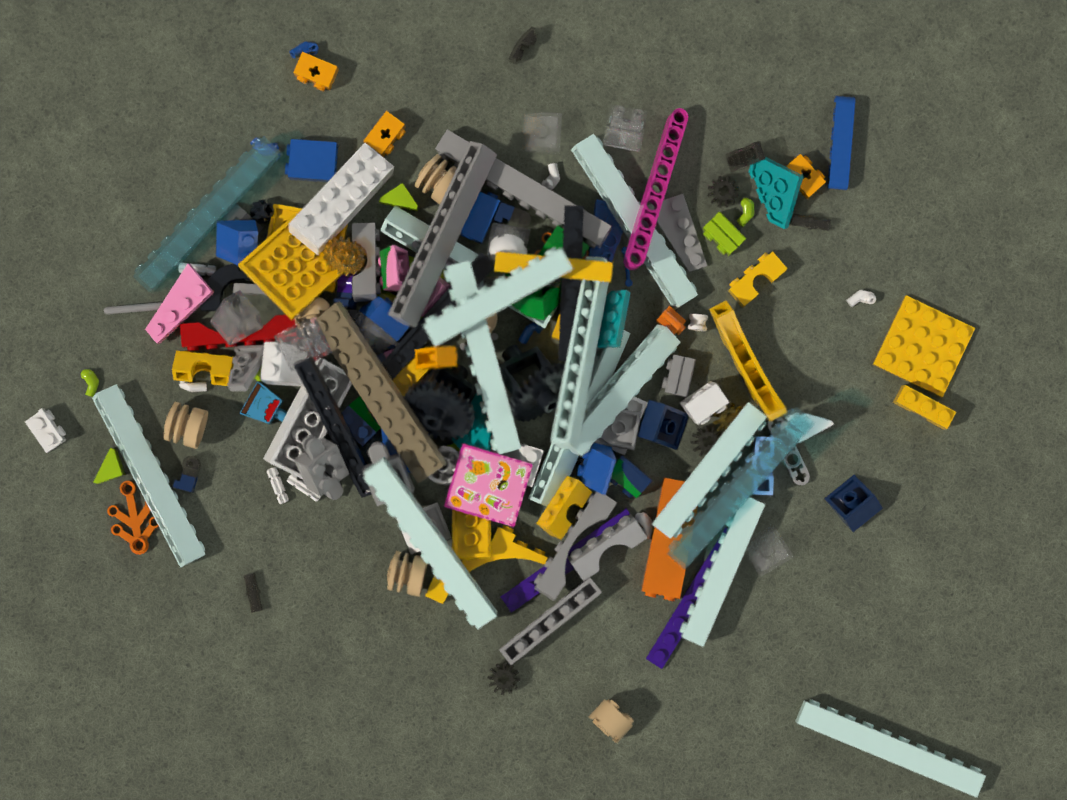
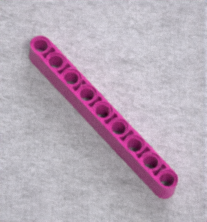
(650, 195)

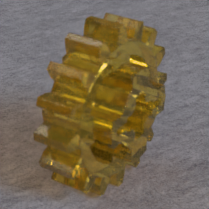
(344, 255)

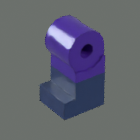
(345, 292)

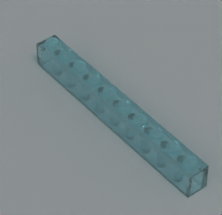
(204, 218)
(740, 489)

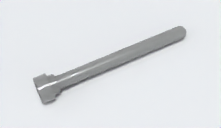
(132, 308)

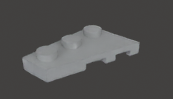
(246, 365)

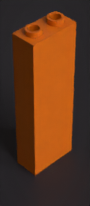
(662, 572)

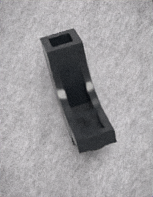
(218, 282)

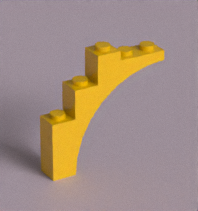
(746, 362)
(501, 548)

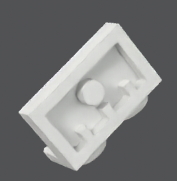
(45, 430)

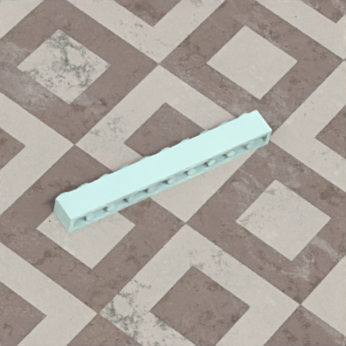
(625, 207)
(411, 233)
(579, 362)
(484, 364)
(560, 461)
(148, 475)
(430, 542)
(890, 748)

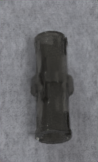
(810, 222)
(253, 592)

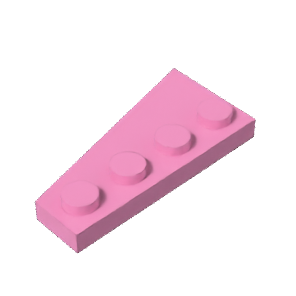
(183, 299)

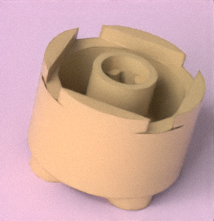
(610, 720)

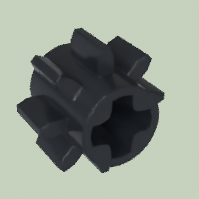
(261, 211)

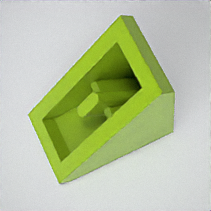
(399, 197)
(110, 468)

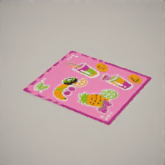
(488, 485)

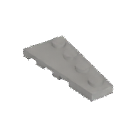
(680, 231)

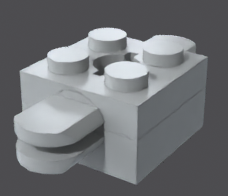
(377, 451)
(322, 467)

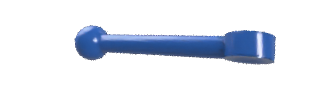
(628, 282)

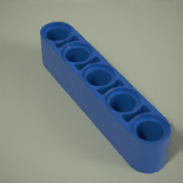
(842, 142)

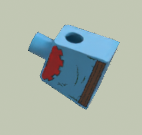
(263, 405)

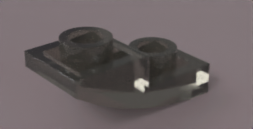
(526, 40)
(745, 156)

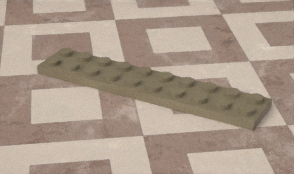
(380, 393)

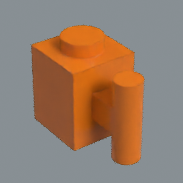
(672, 320)

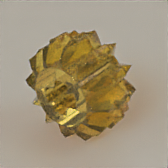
(723, 414)

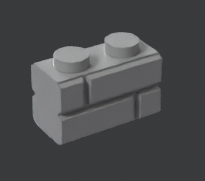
(679, 375)

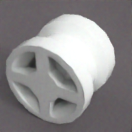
(697, 322)

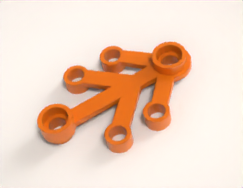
(133, 521)

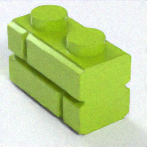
(723, 234)

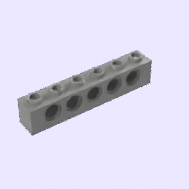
(550, 620)

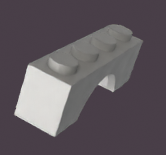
(365, 284)
(586, 558)

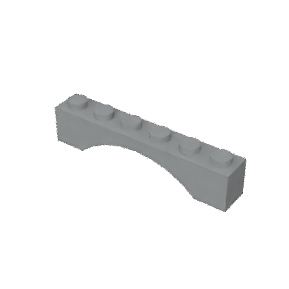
(553, 579)

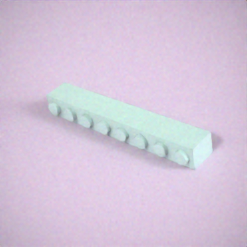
(498, 296)
(625, 385)
(708, 471)
(721, 573)

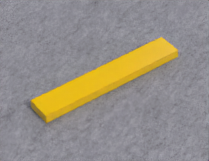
(580, 268)

